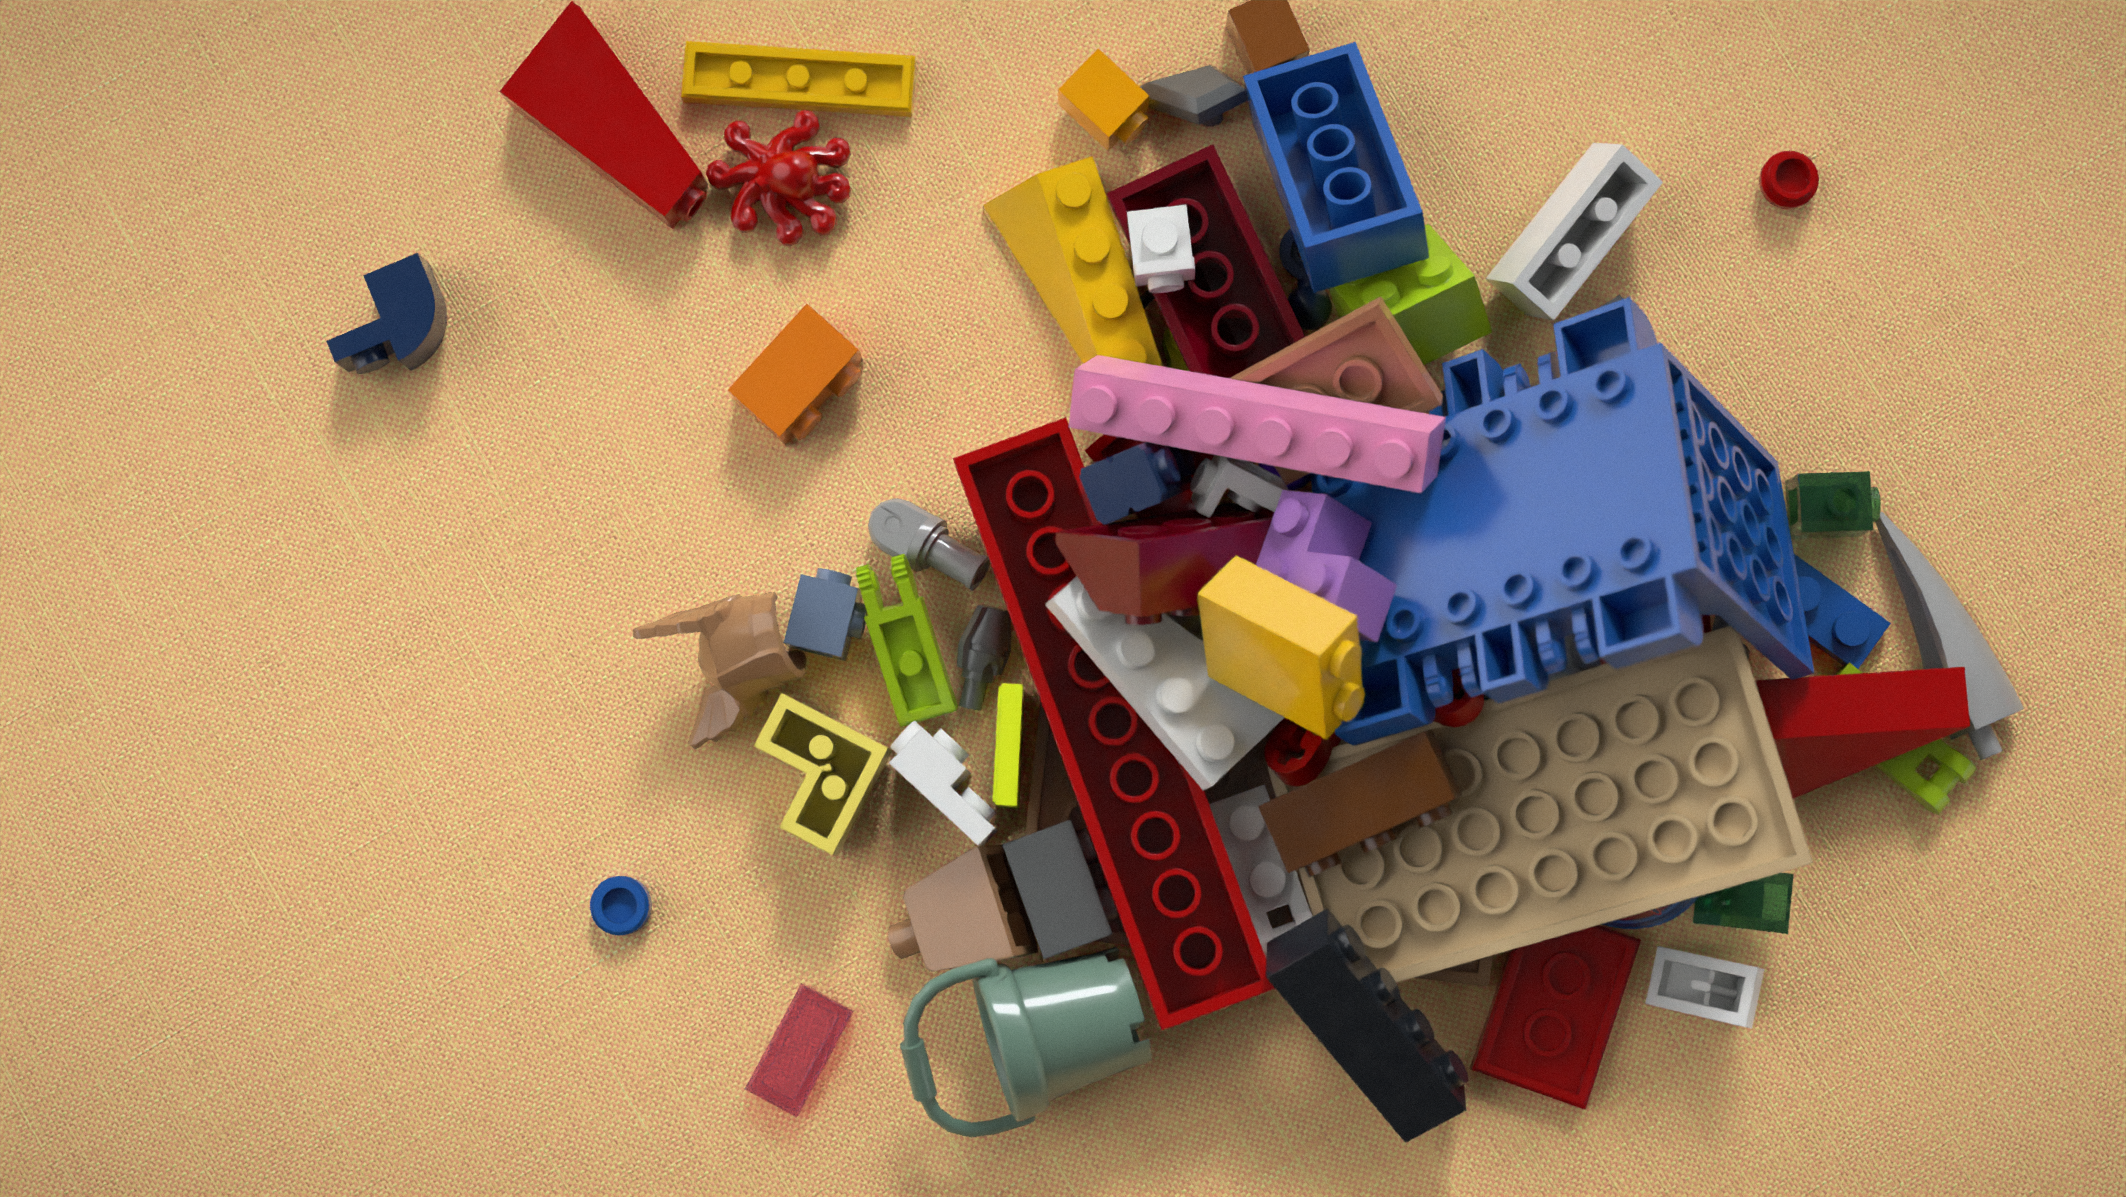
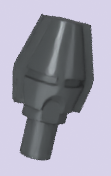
(983, 653)

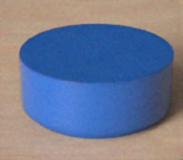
(620, 905)

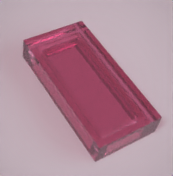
(799, 1049)

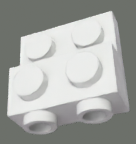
(937, 771)

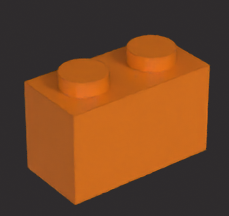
(797, 376)

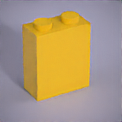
(1282, 647)

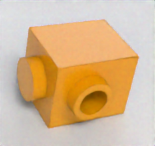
(1105, 101)

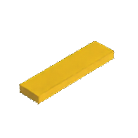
(798, 78)

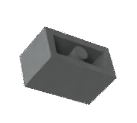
(1059, 888)

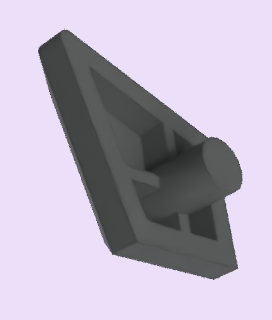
(1196, 95)

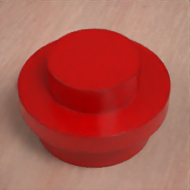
(1788, 180)

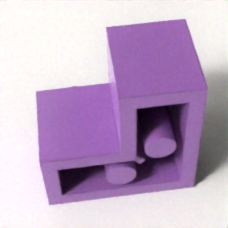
(1319, 550)

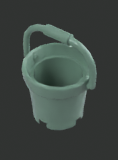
(1046, 1031)

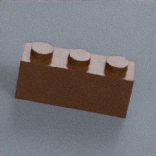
(1361, 804)

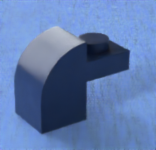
(409, 321)

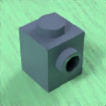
(826, 615)

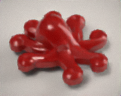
(783, 177)

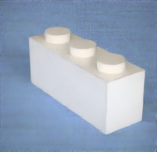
(1574, 230)

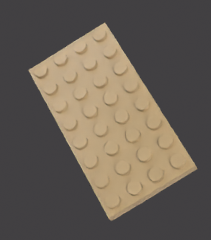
(1575, 813)

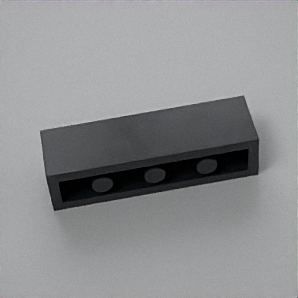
(1367, 1024)

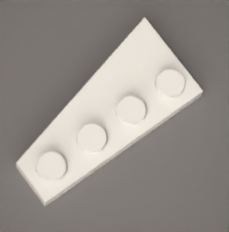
(1167, 684)

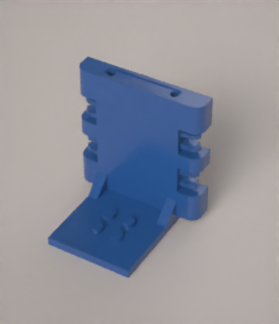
(1570, 508)

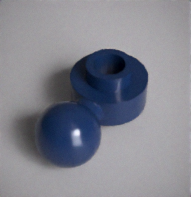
(1309, 307)

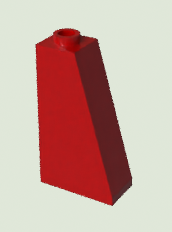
(597, 111)

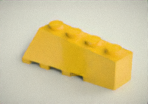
(1076, 261)

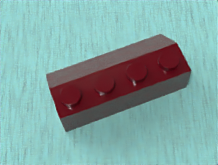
(1235, 303)
(1161, 559)

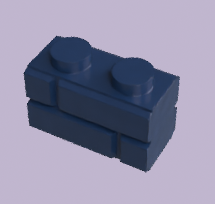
(1136, 479)

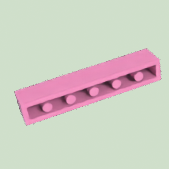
(1257, 423)

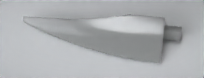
(1950, 639)

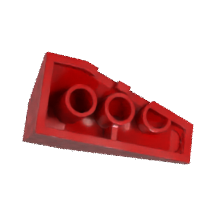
(1857, 720)

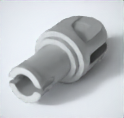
(907, 529)

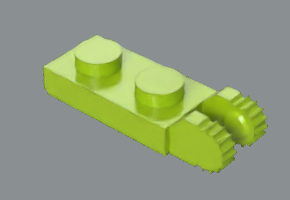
(906, 646)

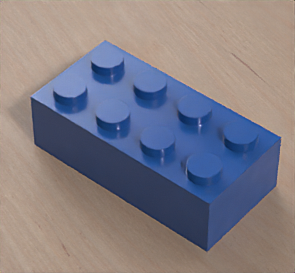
(1336, 167)

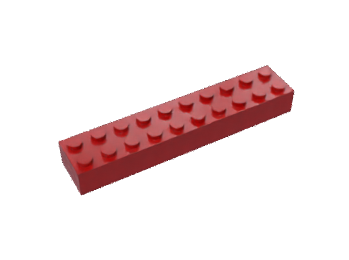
(1134, 795)

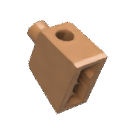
(965, 913)

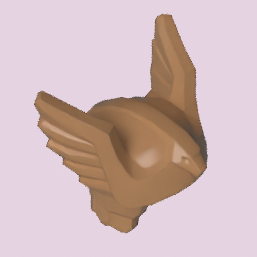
(737, 654)

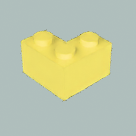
(838, 769)

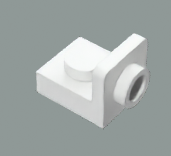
(1161, 248)
(1248, 485)

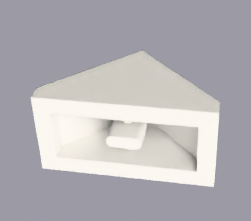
(1705, 986)

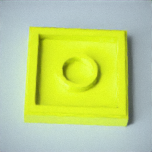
(1009, 746)

